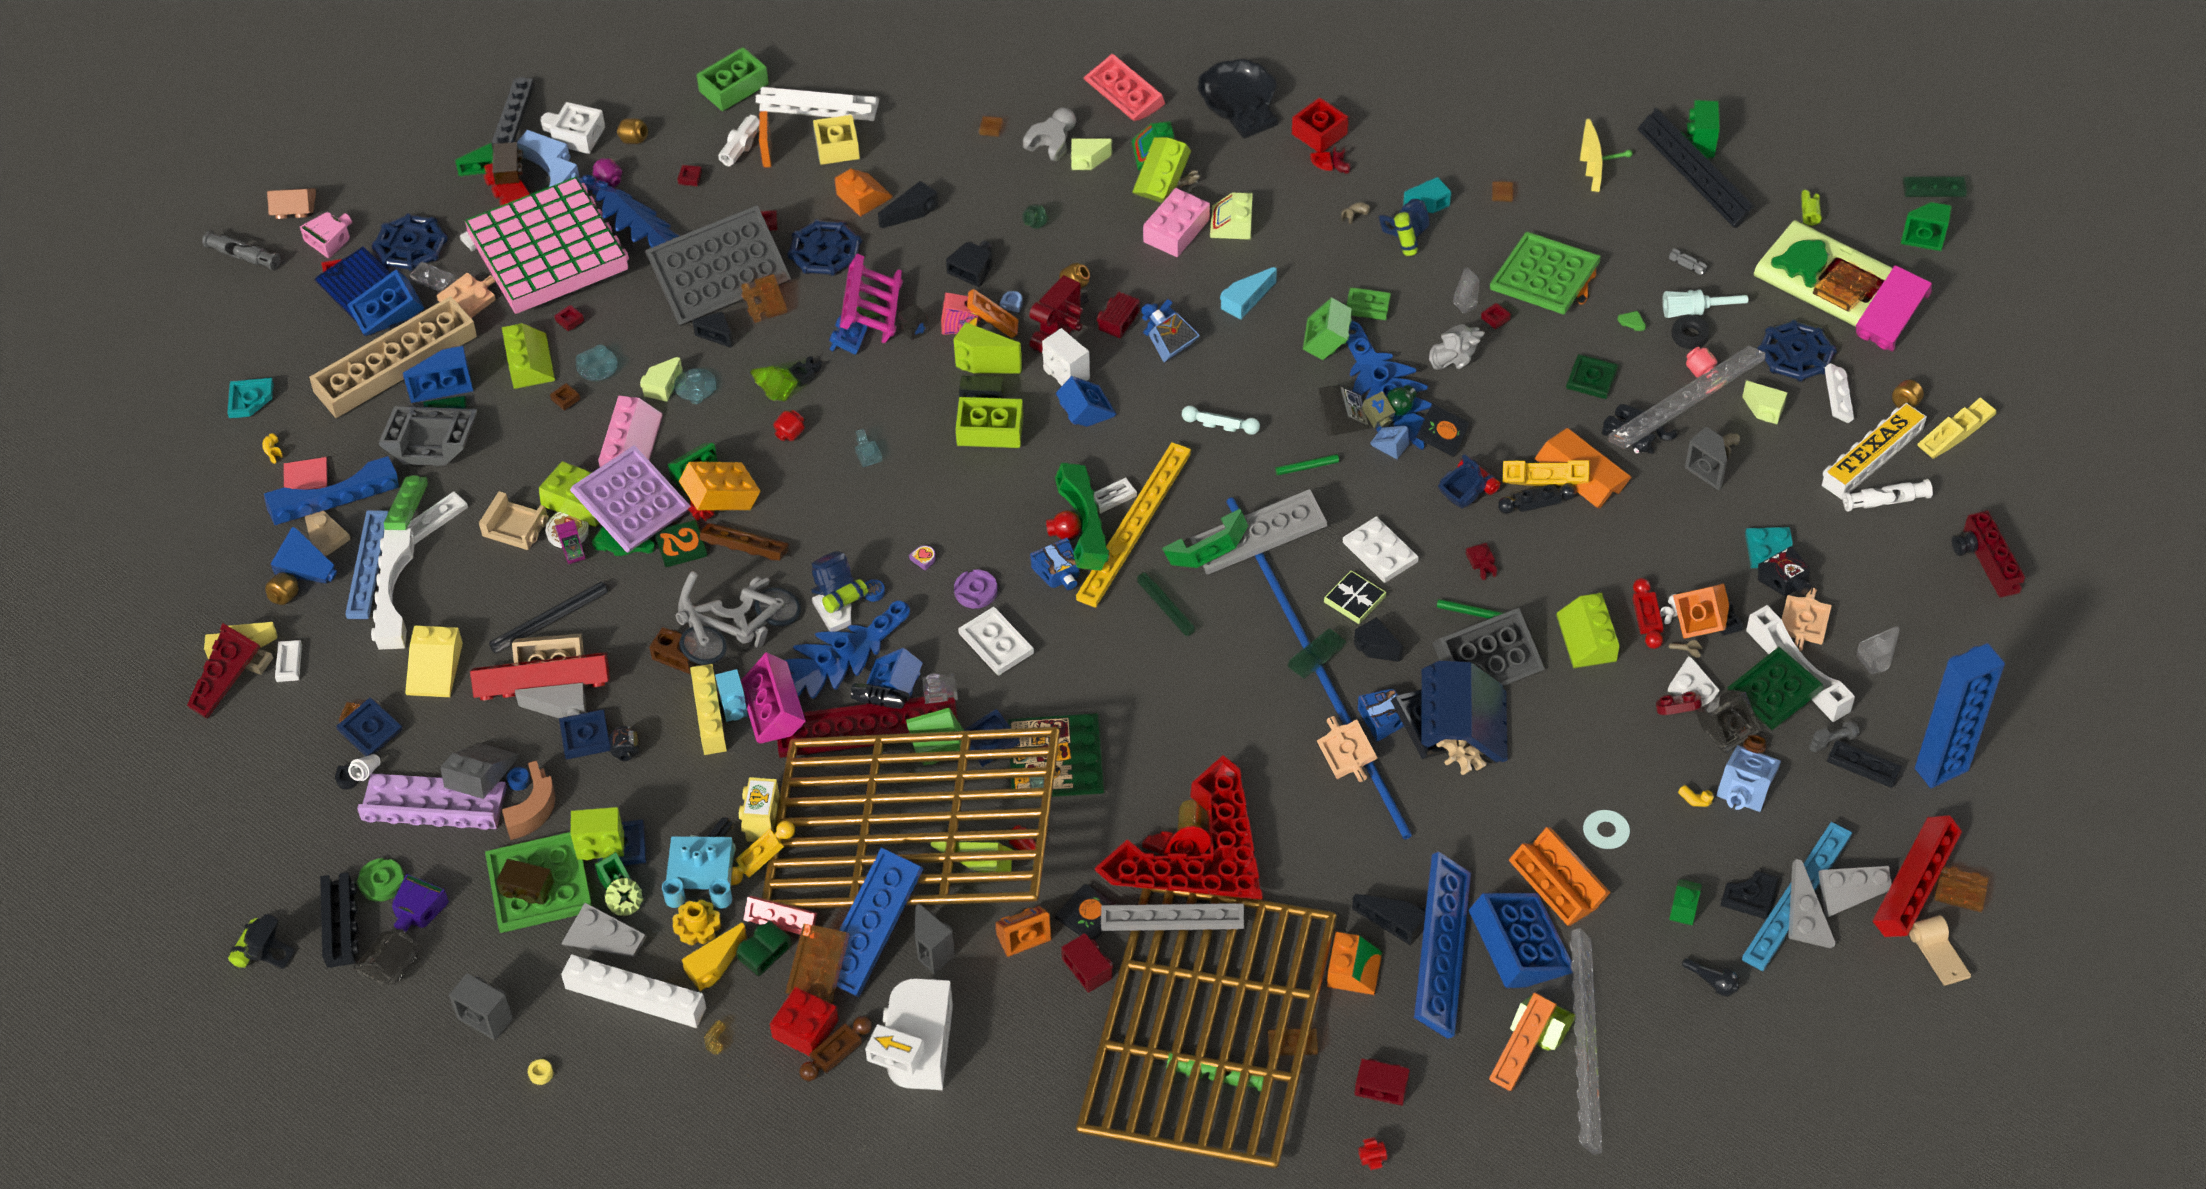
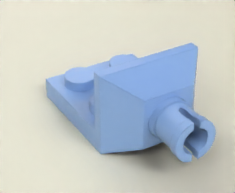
(1747, 779)

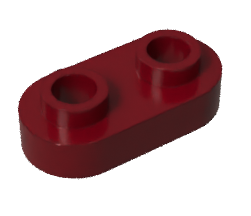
(1671, 705)

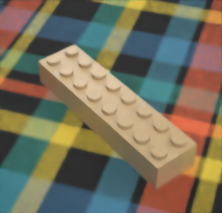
(388, 356)

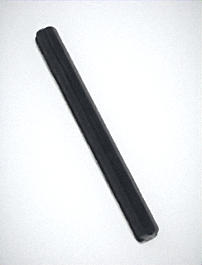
(548, 616)

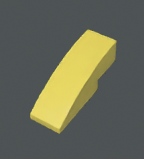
(258, 632)

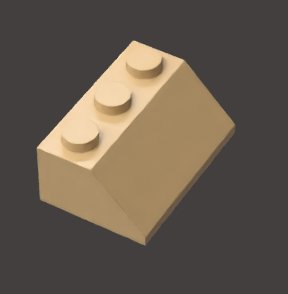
(547, 647)

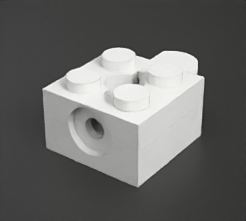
(575, 126)

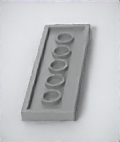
(1269, 529)

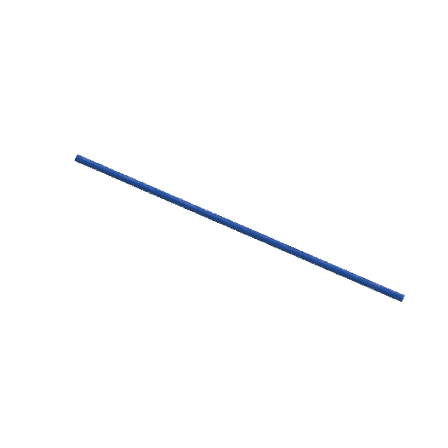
(1331, 692)

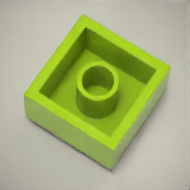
(597, 833)

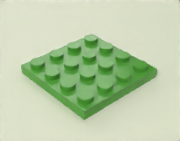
(1545, 272)
(567, 892)

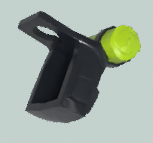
(256, 943)

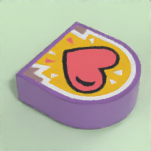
(923, 556)

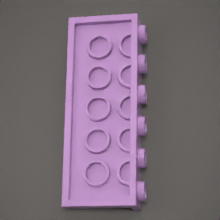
(427, 802)

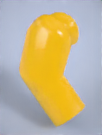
(1700, 800)

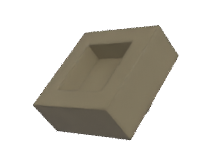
(260, 662)

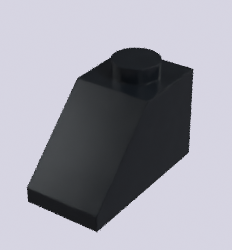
(1377, 641)

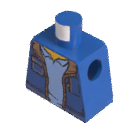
(1056, 564)
(1380, 713)

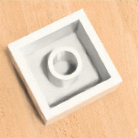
(1065, 357)

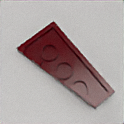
(227, 661)

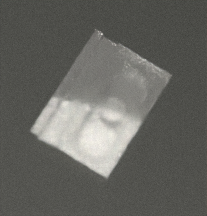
(939, 688)

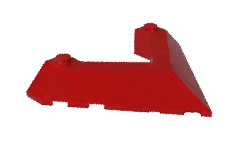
(1231, 862)

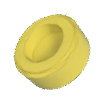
(540, 1071)

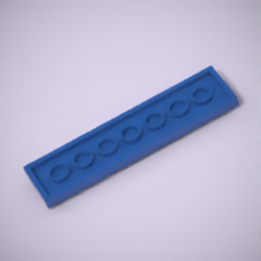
(1442, 945)

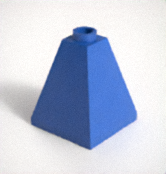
(302, 559)

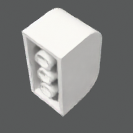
(924, 1010)

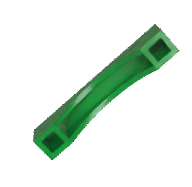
(1075, 487)

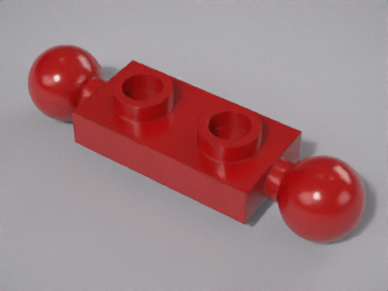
(1647, 613)

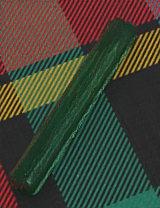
(1166, 604)

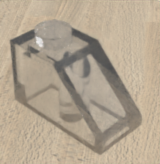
(1878, 651)

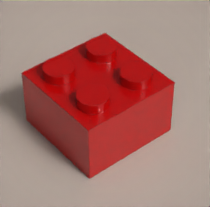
(1319, 125)
(803, 1021)

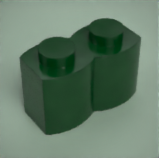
(763, 948)

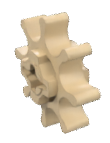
(1462, 753)

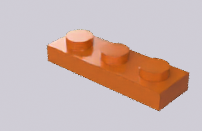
(992, 313)

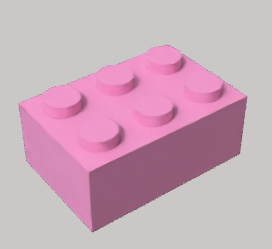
(1176, 222)

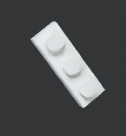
(1839, 393)

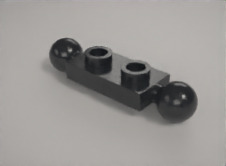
(1537, 498)

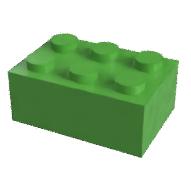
(732, 79)

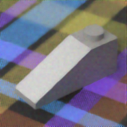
(554, 700)

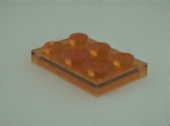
(1845, 286)
(818, 961)

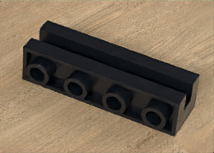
(338, 920)

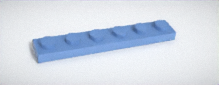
(366, 566)

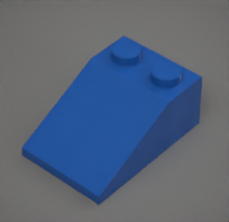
(385, 304)
(439, 376)

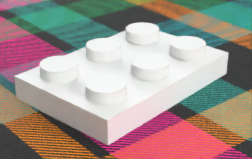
(1380, 549)
(996, 641)

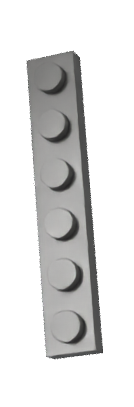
(1172, 917)

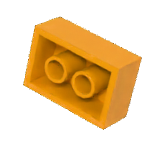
(719, 486)

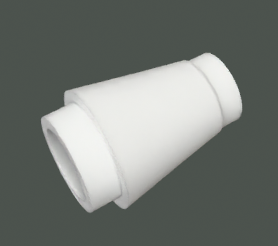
(363, 767)

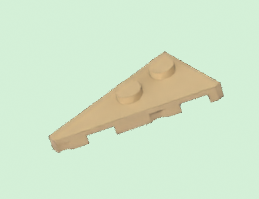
(325, 532)

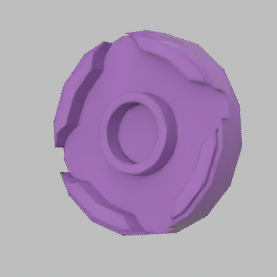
(975, 589)

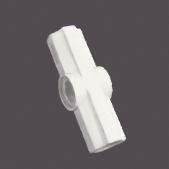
(739, 140)

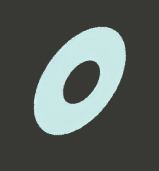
(1620, 823)

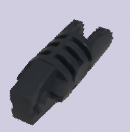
(879, 695)

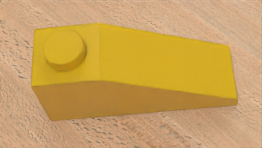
(711, 960)

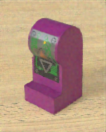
(570, 542)

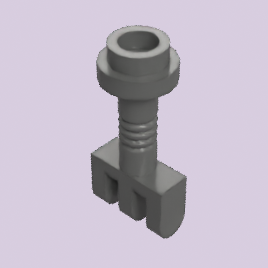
(1822, 737)

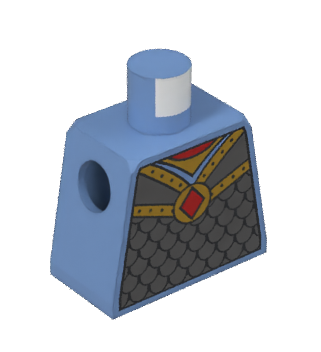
(1171, 334)

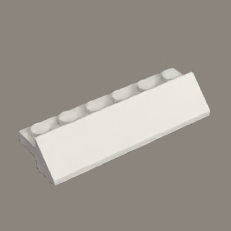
(817, 103)

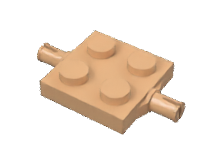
(470, 293)
(1805, 618)
(1346, 749)

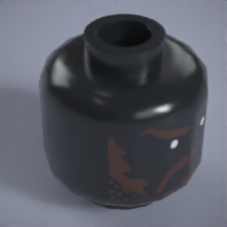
(624, 743)

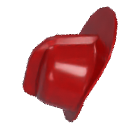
(1189, 841)

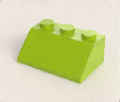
(1162, 169)
(527, 355)
(1588, 631)

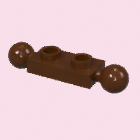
(835, 1048)

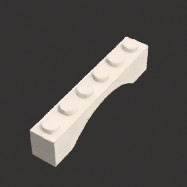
(397, 552)
(1771, 633)

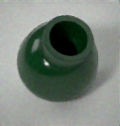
(1402, 399)

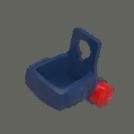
(1467, 482)

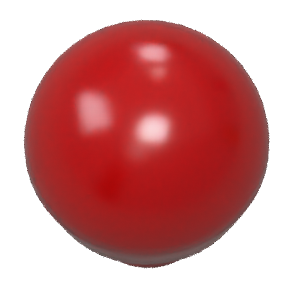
(1064, 525)

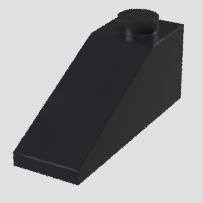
(911, 205)
(1395, 916)

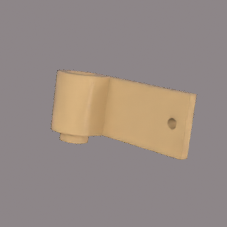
(1933, 941)

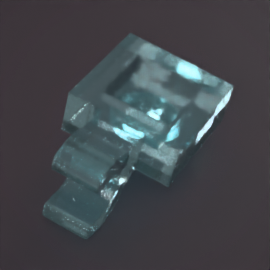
(867, 452)

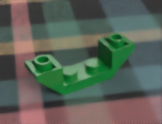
(1210, 547)

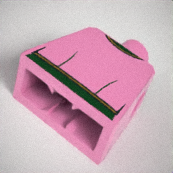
(327, 233)

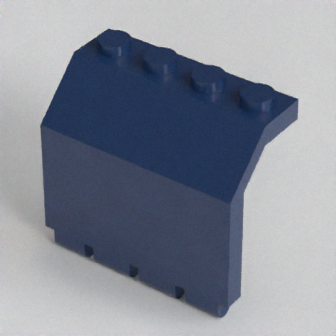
(1464, 705)

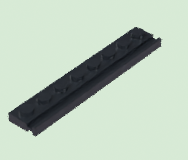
(1696, 167)

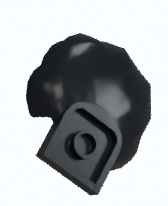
(1240, 94)

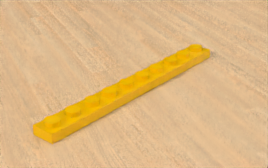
(1134, 523)

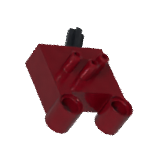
(1058, 310)

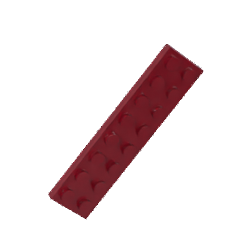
(859, 721)

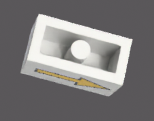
(895, 1049)

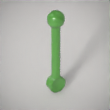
(1628, 153)

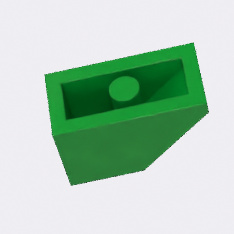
(1685, 902)

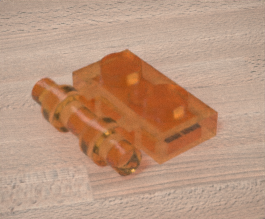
(769, 294)
(1960, 893)

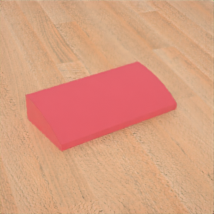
(1125, 88)

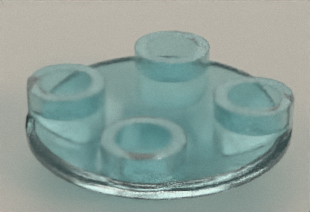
(596, 363)
(695, 385)

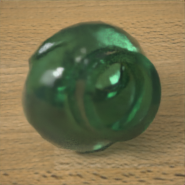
(1035, 216)

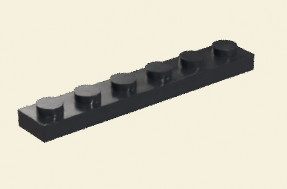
(513, 111)

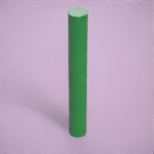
(1307, 464)
(1466, 609)

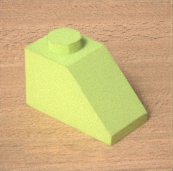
(1089, 153)
(660, 379)
(1764, 401)

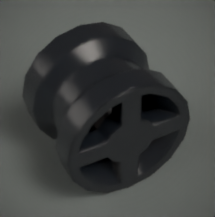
(1964, 543)

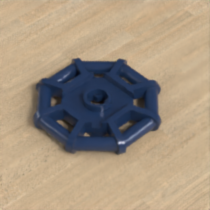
(416, 229)
(823, 261)
(1797, 359)

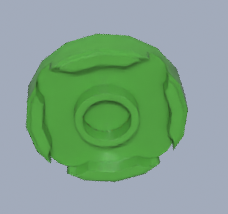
(380, 879)

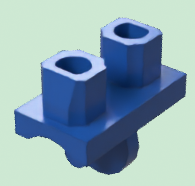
(1149, 309)

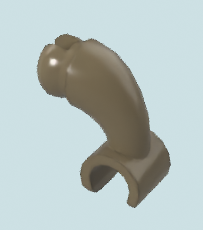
(1189, 179)
(1357, 208)
(1730, 439)

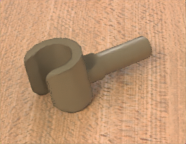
(1690, 646)

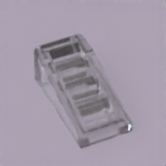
(1467, 293)

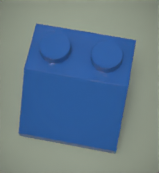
(1084, 402)
(896, 671)

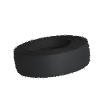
(1694, 322)

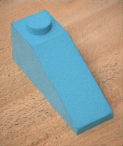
(1247, 292)

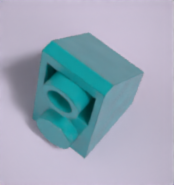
(1432, 193)

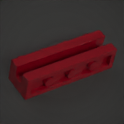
(1995, 555)

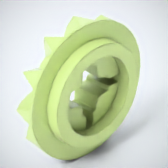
(613, 898)

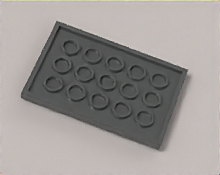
(711, 263)

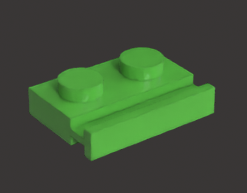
(1368, 303)

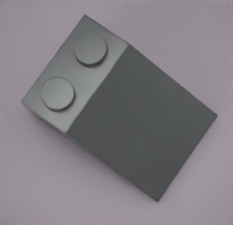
(476, 769)

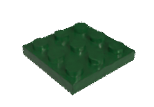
(1777, 687)

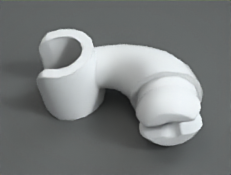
(1669, 612)

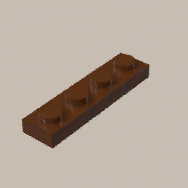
(744, 542)

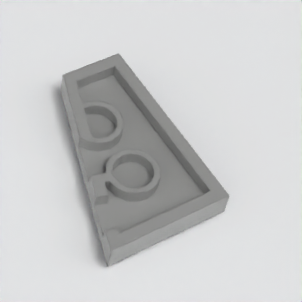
(1851, 886)
(603, 933)

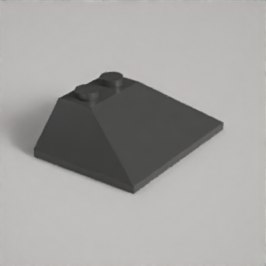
(427, 434)

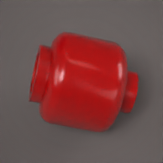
(788, 425)

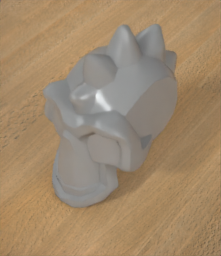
(1457, 347)

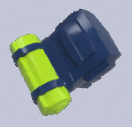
(1407, 225)
(835, 582)

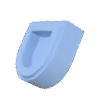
(1012, 301)

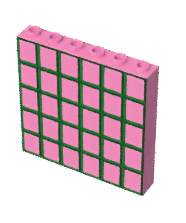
(547, 244)

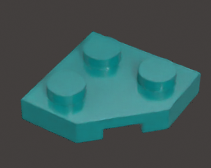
(248, 396)
(1766, 542)

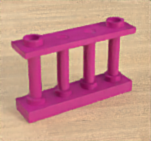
(853, 300)

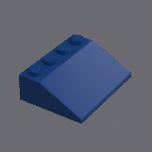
(1520, 938)

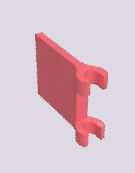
(306, 474)

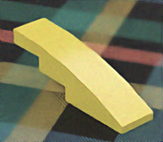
(1592, 155)
(1957, 428)

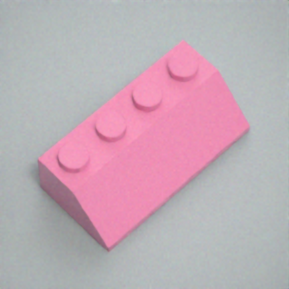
(631, 424)

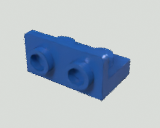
(847, 339)

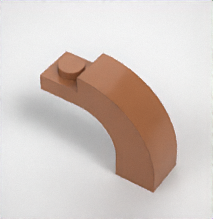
(535, 810)

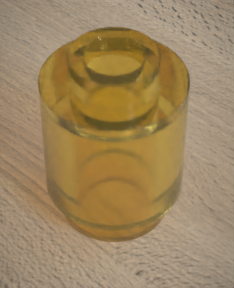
(1189, 814)

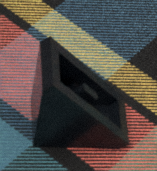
(713, 328)

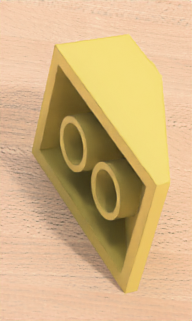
(433, 661)

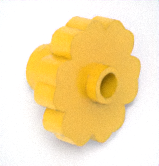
(696, 922)

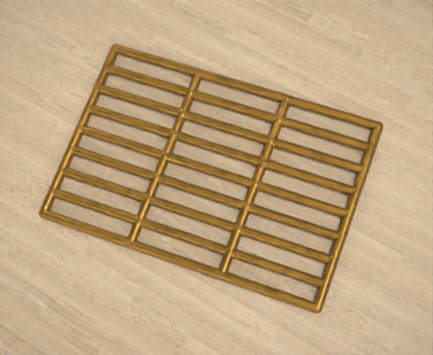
(954, 816)
(1246, 1069)

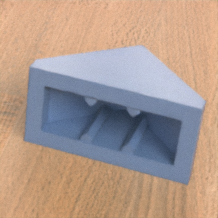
(1392, 440)

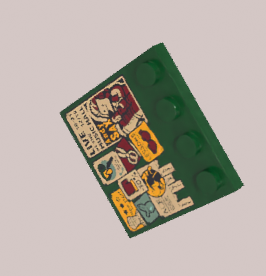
(1078, 755)

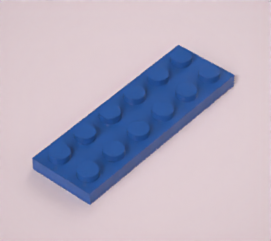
(875, 916)

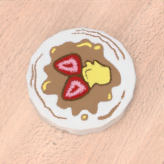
(560, 518)

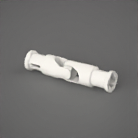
(1876, 497)

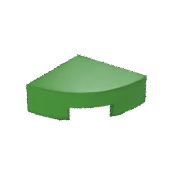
(1632, 320)

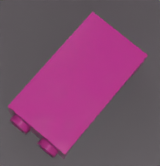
(1892, 307)

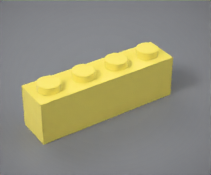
(708, 709)

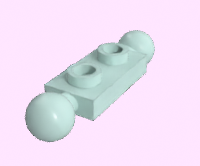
(1250, 425)

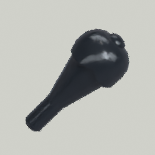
(1723, 981)

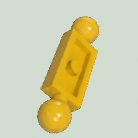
(761, 851)

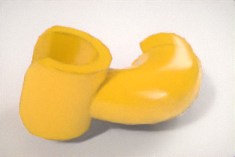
(269, 449)

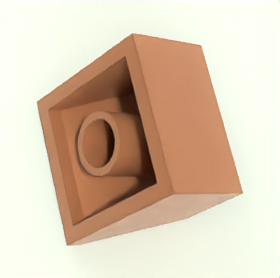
(291, 202)

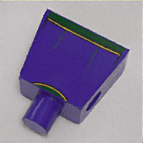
(417, 903)

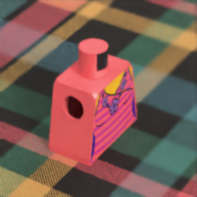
(956, 314)

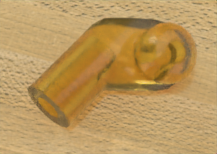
(712, 1037)

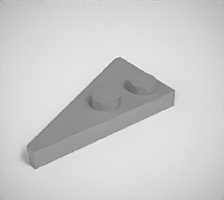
(1806, 915)

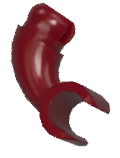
(1340, 165)

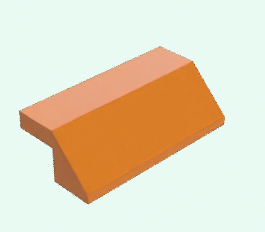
(1603, 474)
(1559, 877)

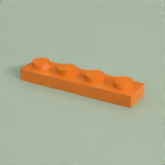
(1522, 1042)

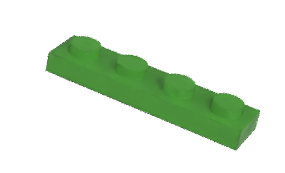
(405, 503)

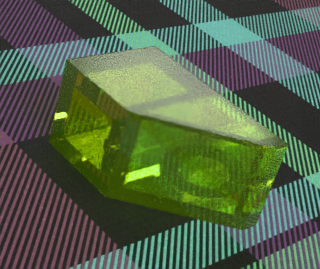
(775, 381)

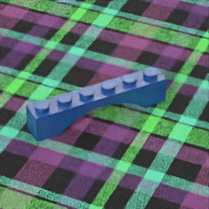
(372, 479)

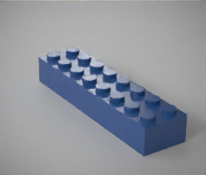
(1959, 714)

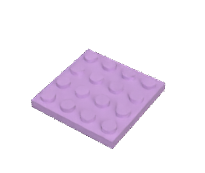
(630, 498)

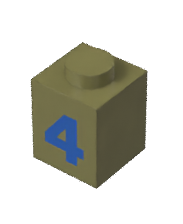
(1378, 410)

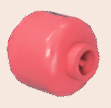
(1700, 361)

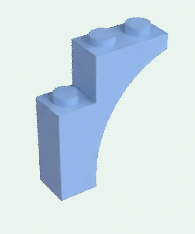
(550, 155)

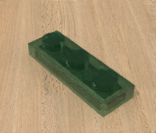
(1934, 187)
(1316, 653)

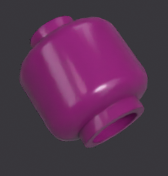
(607, 171)

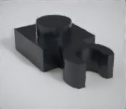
(805, 372)

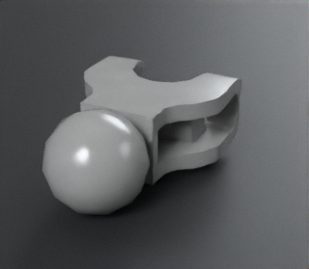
(1051, 133)

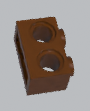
(667, 650)

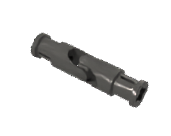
(242, 251)

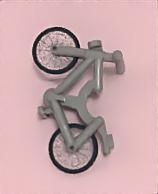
(707, 645)

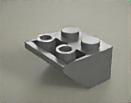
(932, 939)

